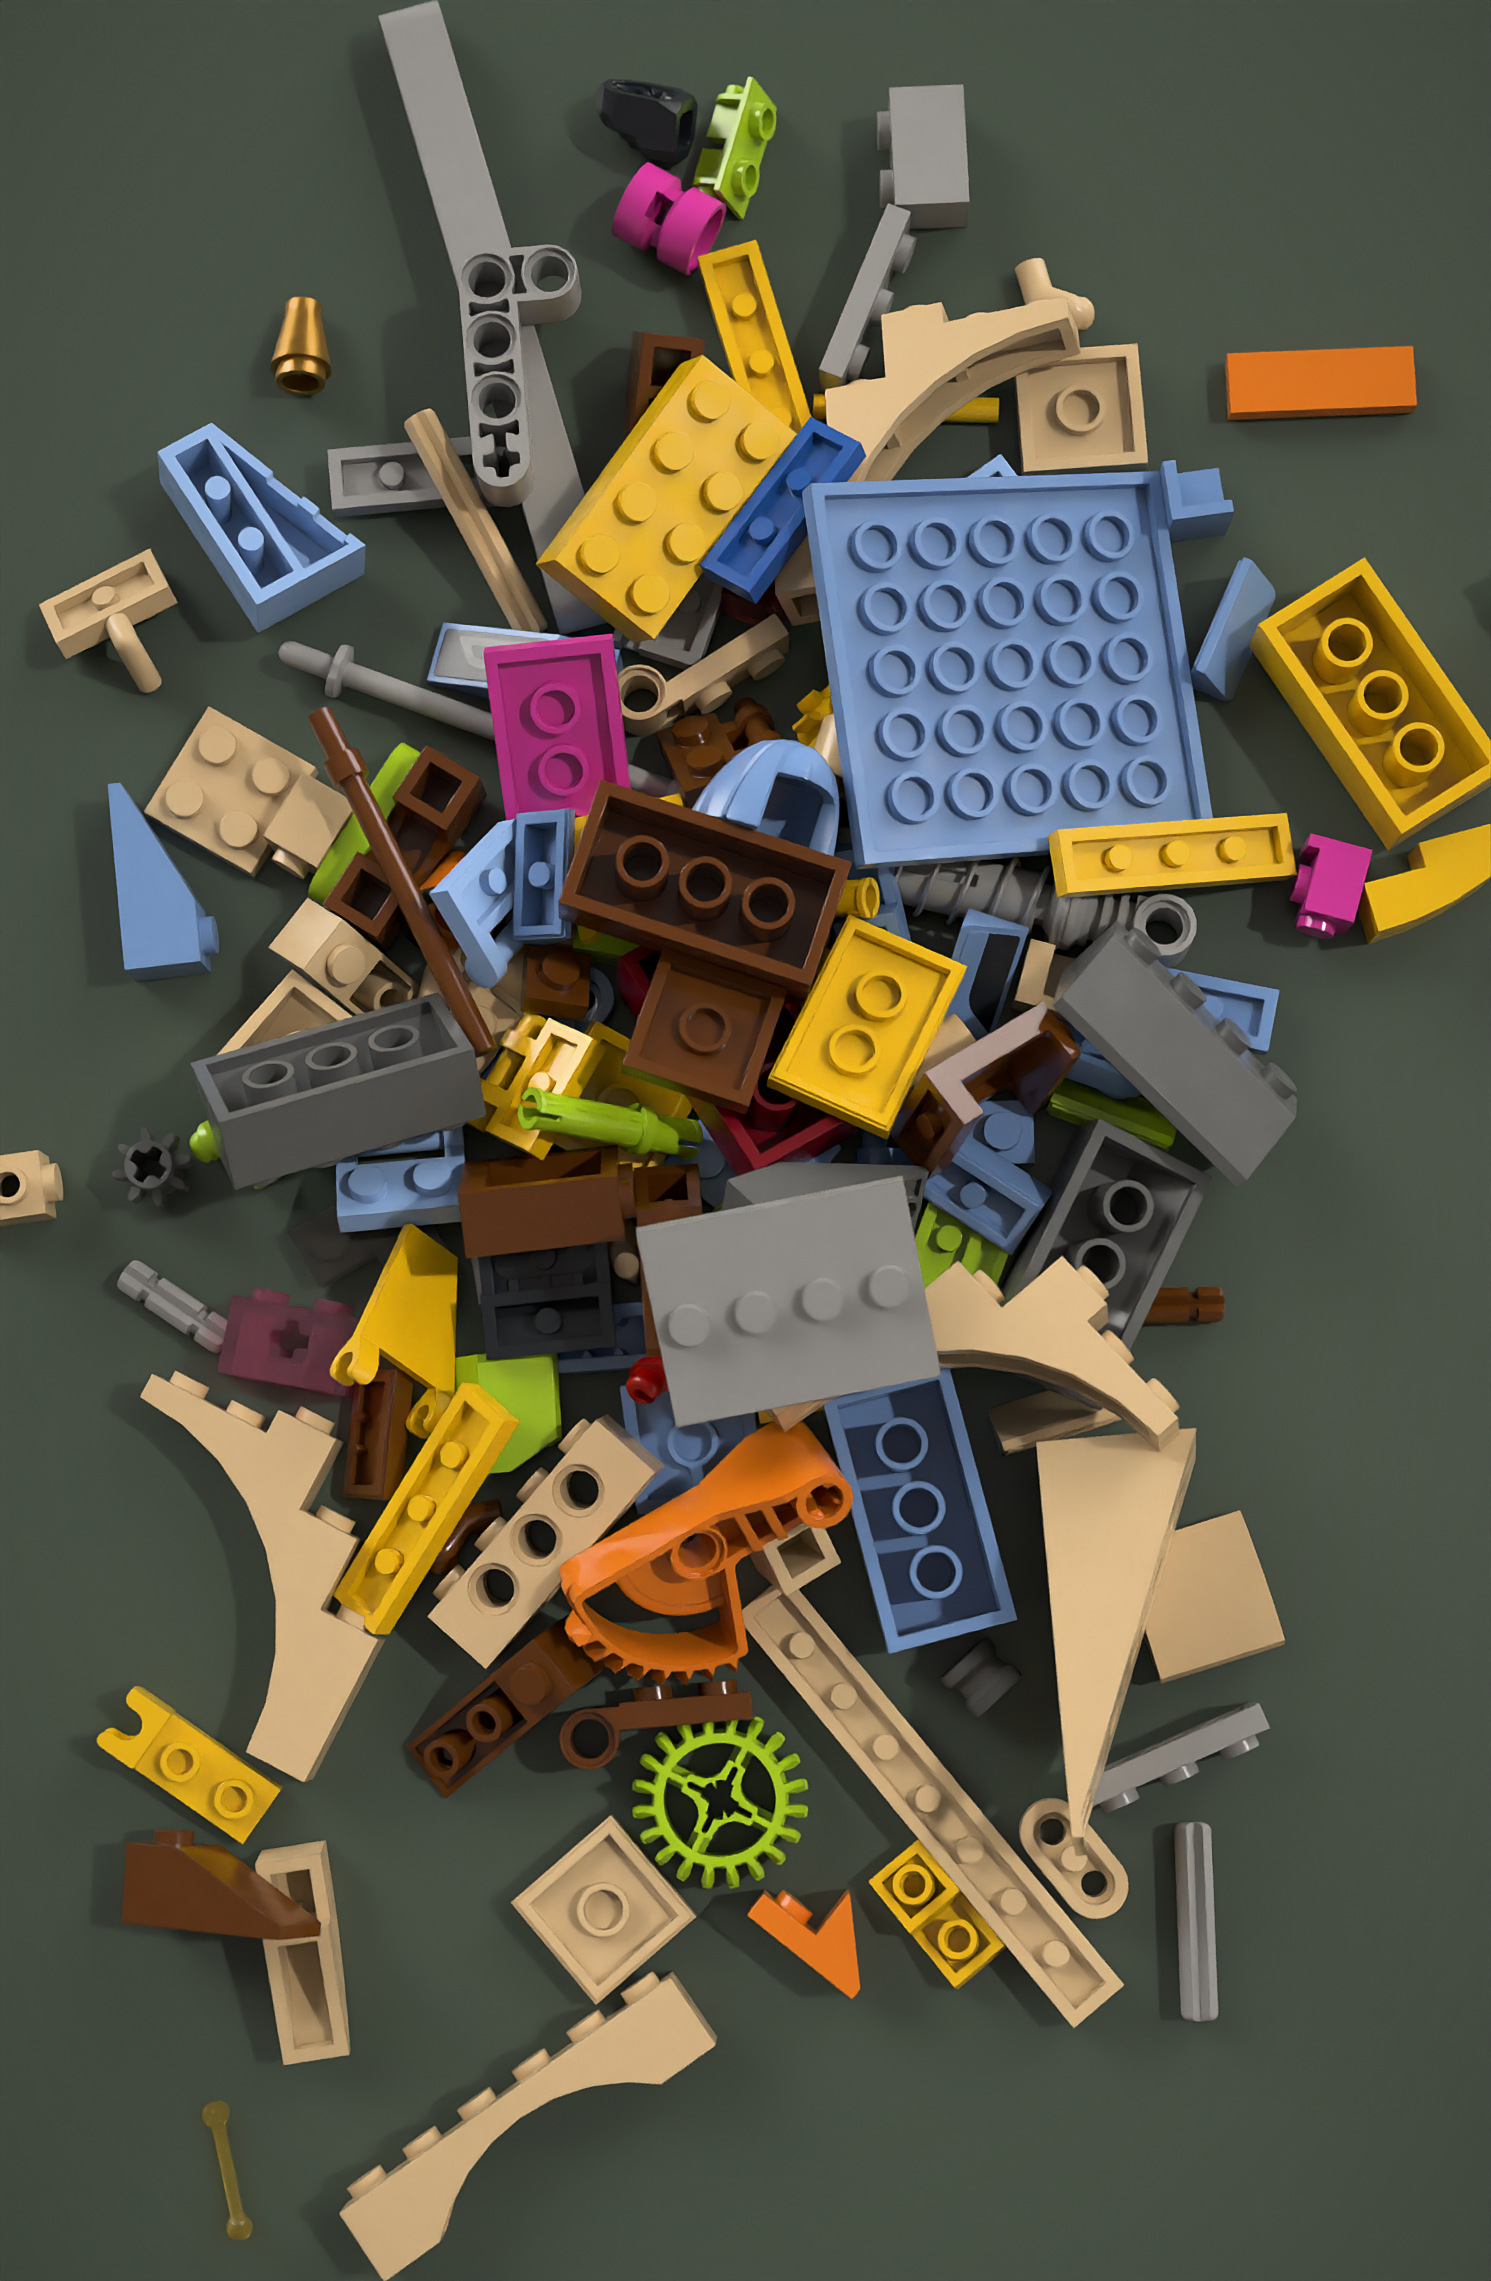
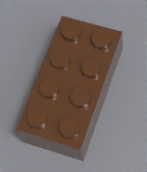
(702, 888)

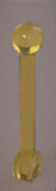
(216, 2116)

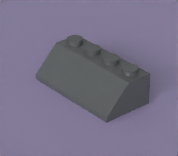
(1177, 1050)
(339, 1090)
(1118, 1214)

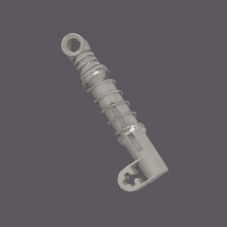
(1024, 899)

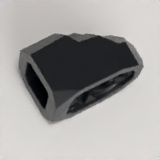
(649, 117)

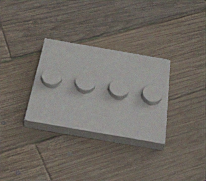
(788, 1301)

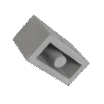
(926, 155)

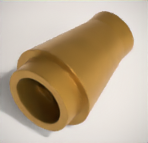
(301, 351)

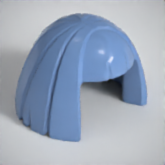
(779, 792)

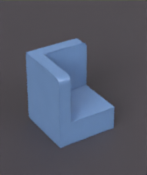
(1194, 503)

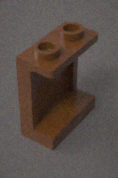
(1023, 1055)

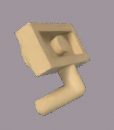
(109, 608)

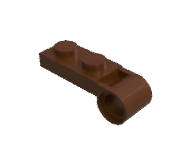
(657, 1708)

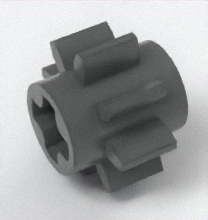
(157, 1152)

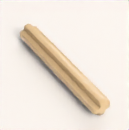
(474, 522)

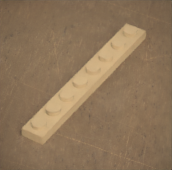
(931, 1803)

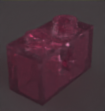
(254, 1336)

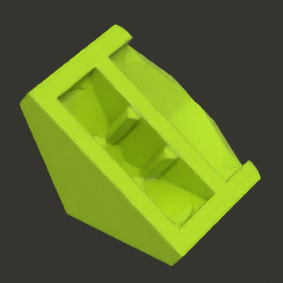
(528, 1391)

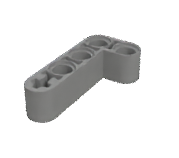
(505, 376)

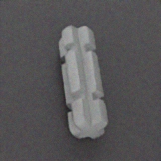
(173, 1305)

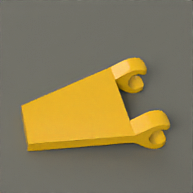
(410, 1325)

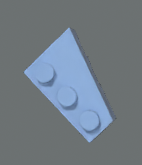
(254, 529)

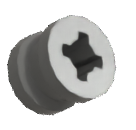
(981, 1677)

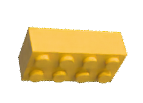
(666, 499)
(1375, 703)

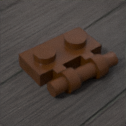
(702, 745)

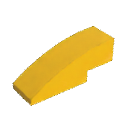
(1439, 878)

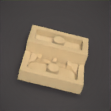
(1210, 1601)

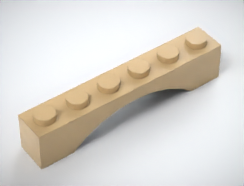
(642, 2042)

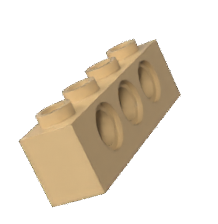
(489, 1625)

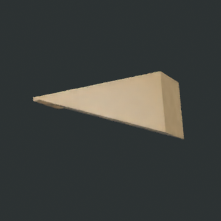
(1107, 1539)

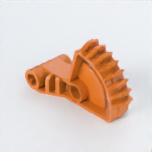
(742, 1504)

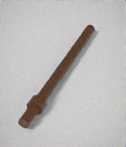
(348, 773)

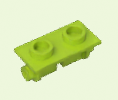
(744, 124)

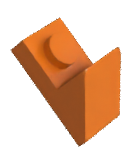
(826, 1949)

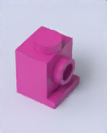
(1329, 886)

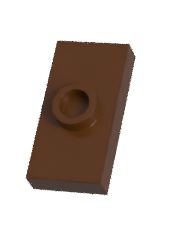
(378, 1436)

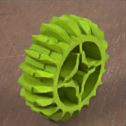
(694, 1849)

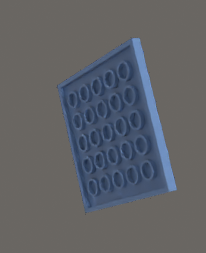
(1003, 662)

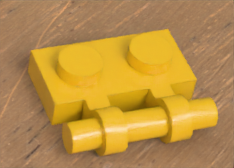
(538, 1056)

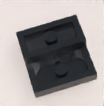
(547, 1301)

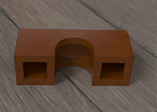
(427, 821)

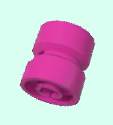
(687, 229)

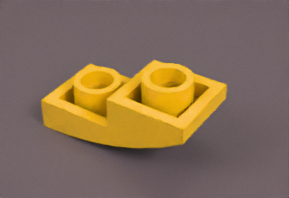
(937, 1914)

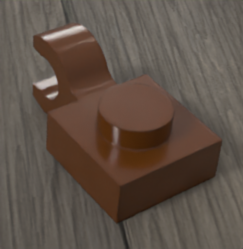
(556, 980)

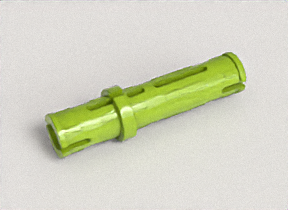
(633, 1128)

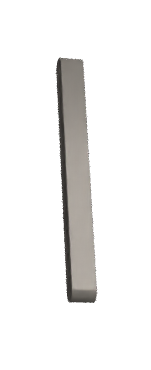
(474, 223)

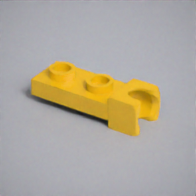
(192, 1766)

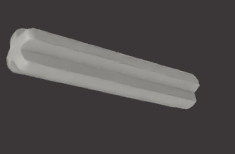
(1196, 1921)

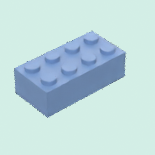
(919, 1512)

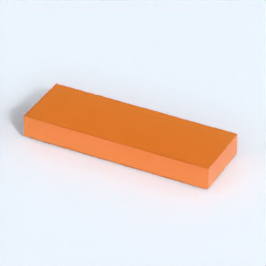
(1320, 383)

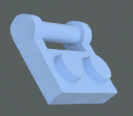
(476, 900)
(405, 1190)

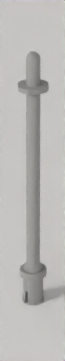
(342, 672)

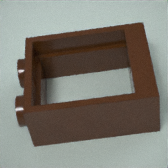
(546, 1203)

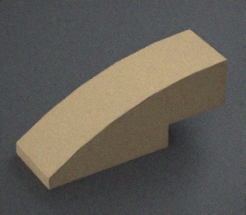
(308, 1971)

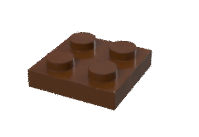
(704, 1031)

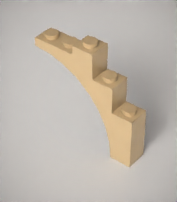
(929, 375)
(1039, 1333)
(318, 1652)

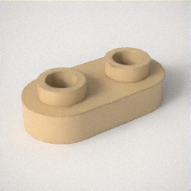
(1065, 1868)

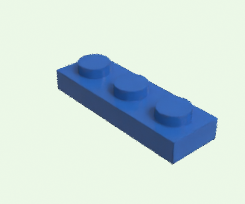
(774, 516)

